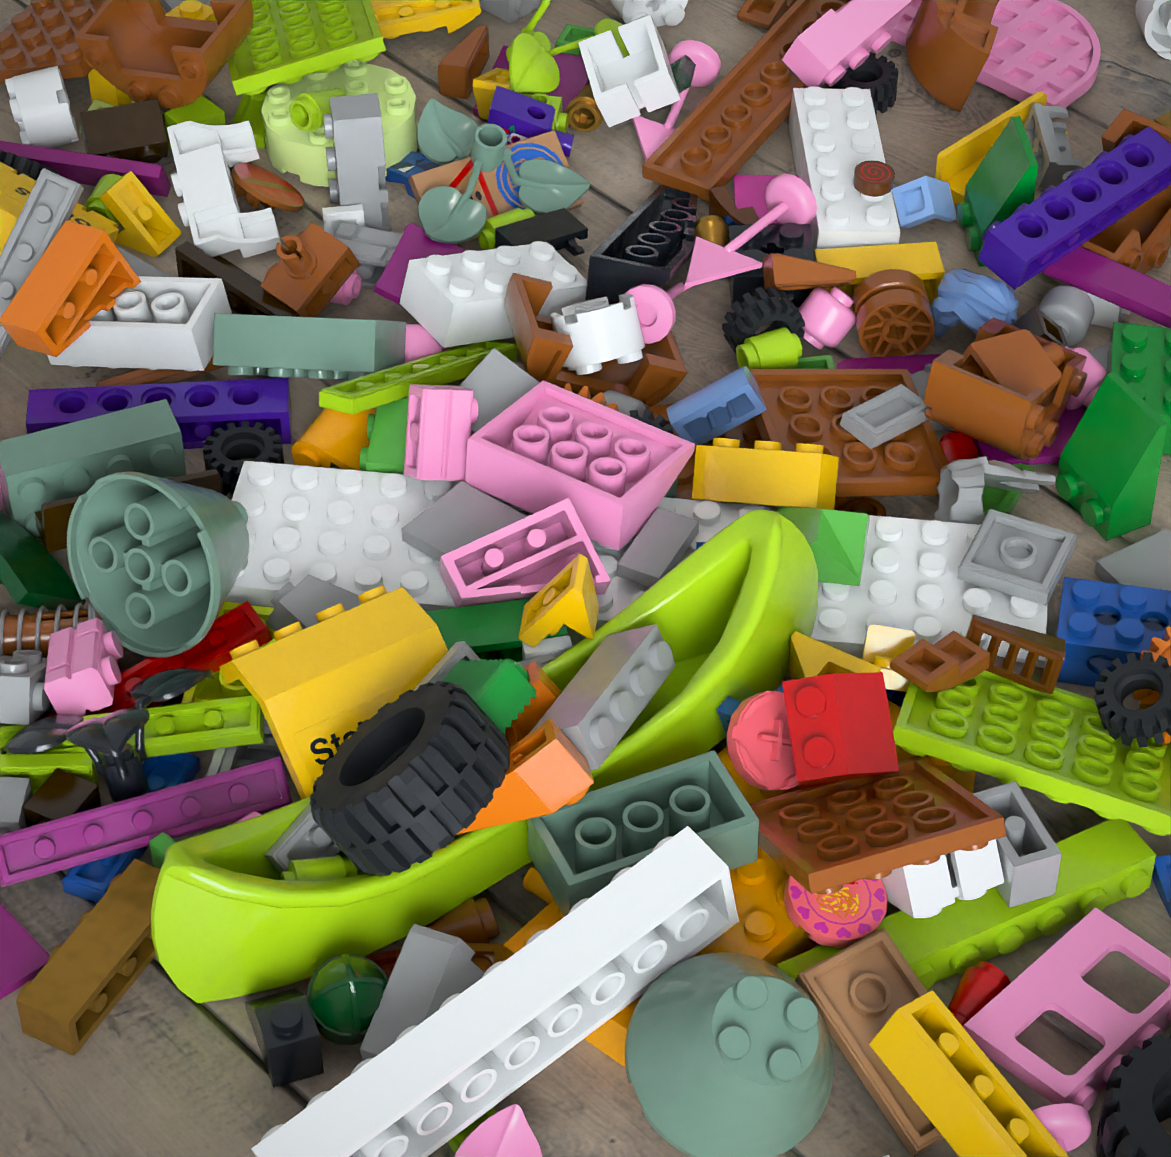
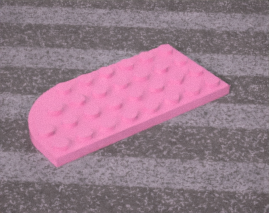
(1035, 50)

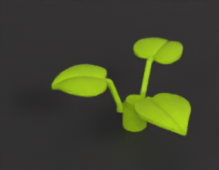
(531, 59)

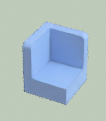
(923, 201)

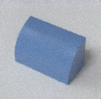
(717, 407)

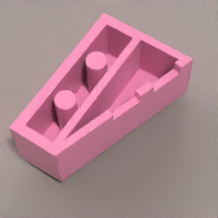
(843, 40)
(520, 558)

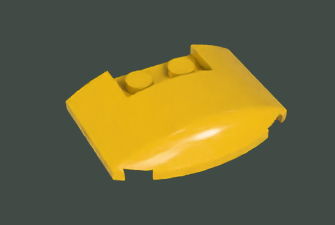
(412, 16)

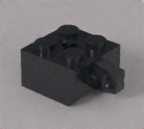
(784, 239)

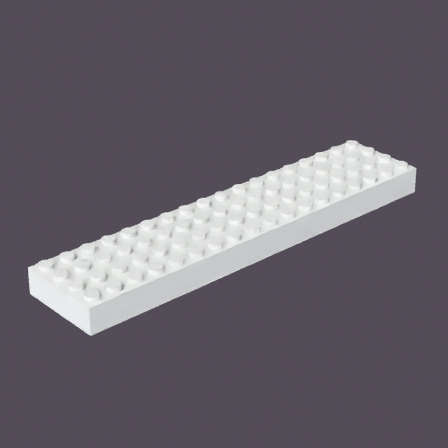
(350, 534)

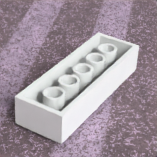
(828, 139)

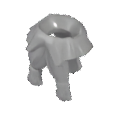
(965, 480)

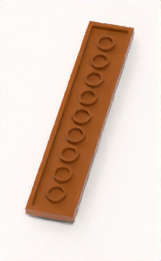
(737, 112)

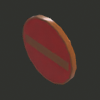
(267, 188)

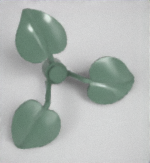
(455, 217)

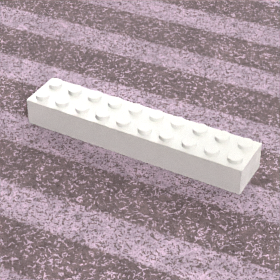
(521, 1012)

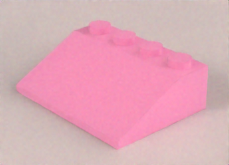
(572, 448)

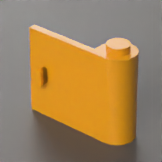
(333, 440)

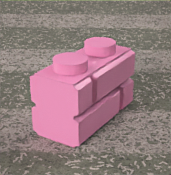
(438, 431)
(82, 668)

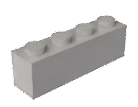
(611, 691)

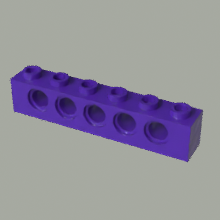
(1077, 208)
(195, 405)

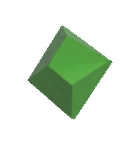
(835, 539)

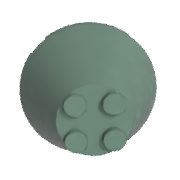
(156, 558)
(729, 1057)

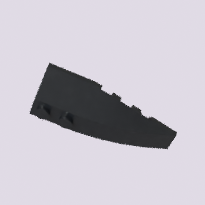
(645, 246)

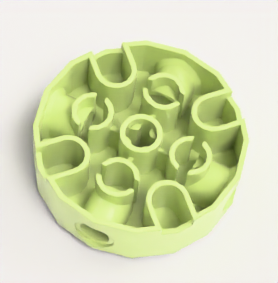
(305, 151)

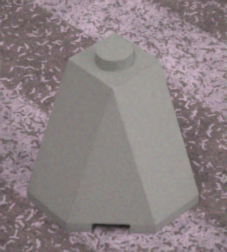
(424, 976)

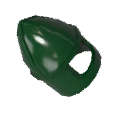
(345, 997)

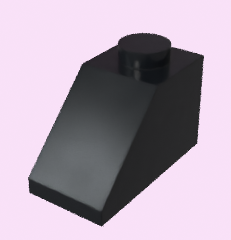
(286, 1036)

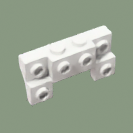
(210, 200)

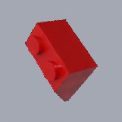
(840, 727)

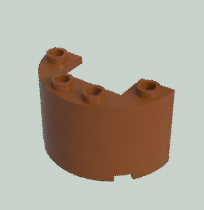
(950, 46)
(162, 54)
(1144, 234)
(546, 351)
(995, 413)

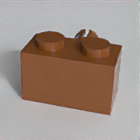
(309, 270)

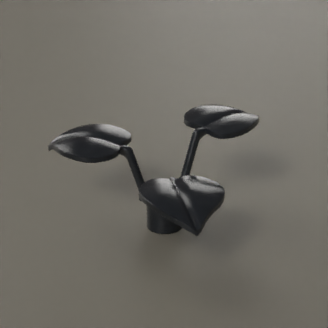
(110, 733)

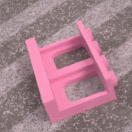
(1057, 985)

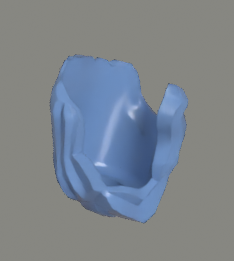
(972, 300)

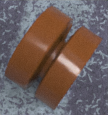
(893, 314)

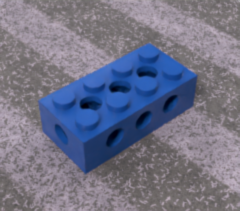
(1106, 624)

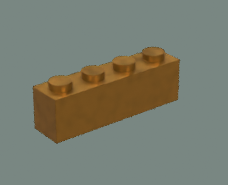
(93, 965)

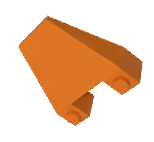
(542, 768)

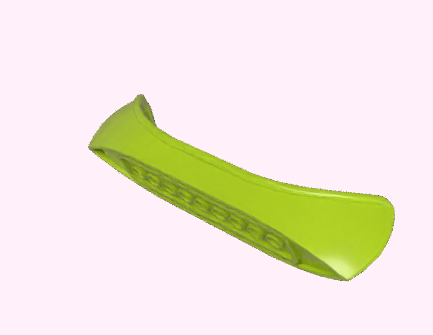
(728, 615)

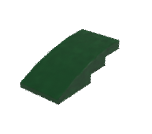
(31, 571)

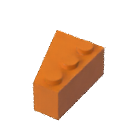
(67, 289)

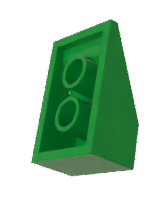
(998, 185)
(1113, 460)

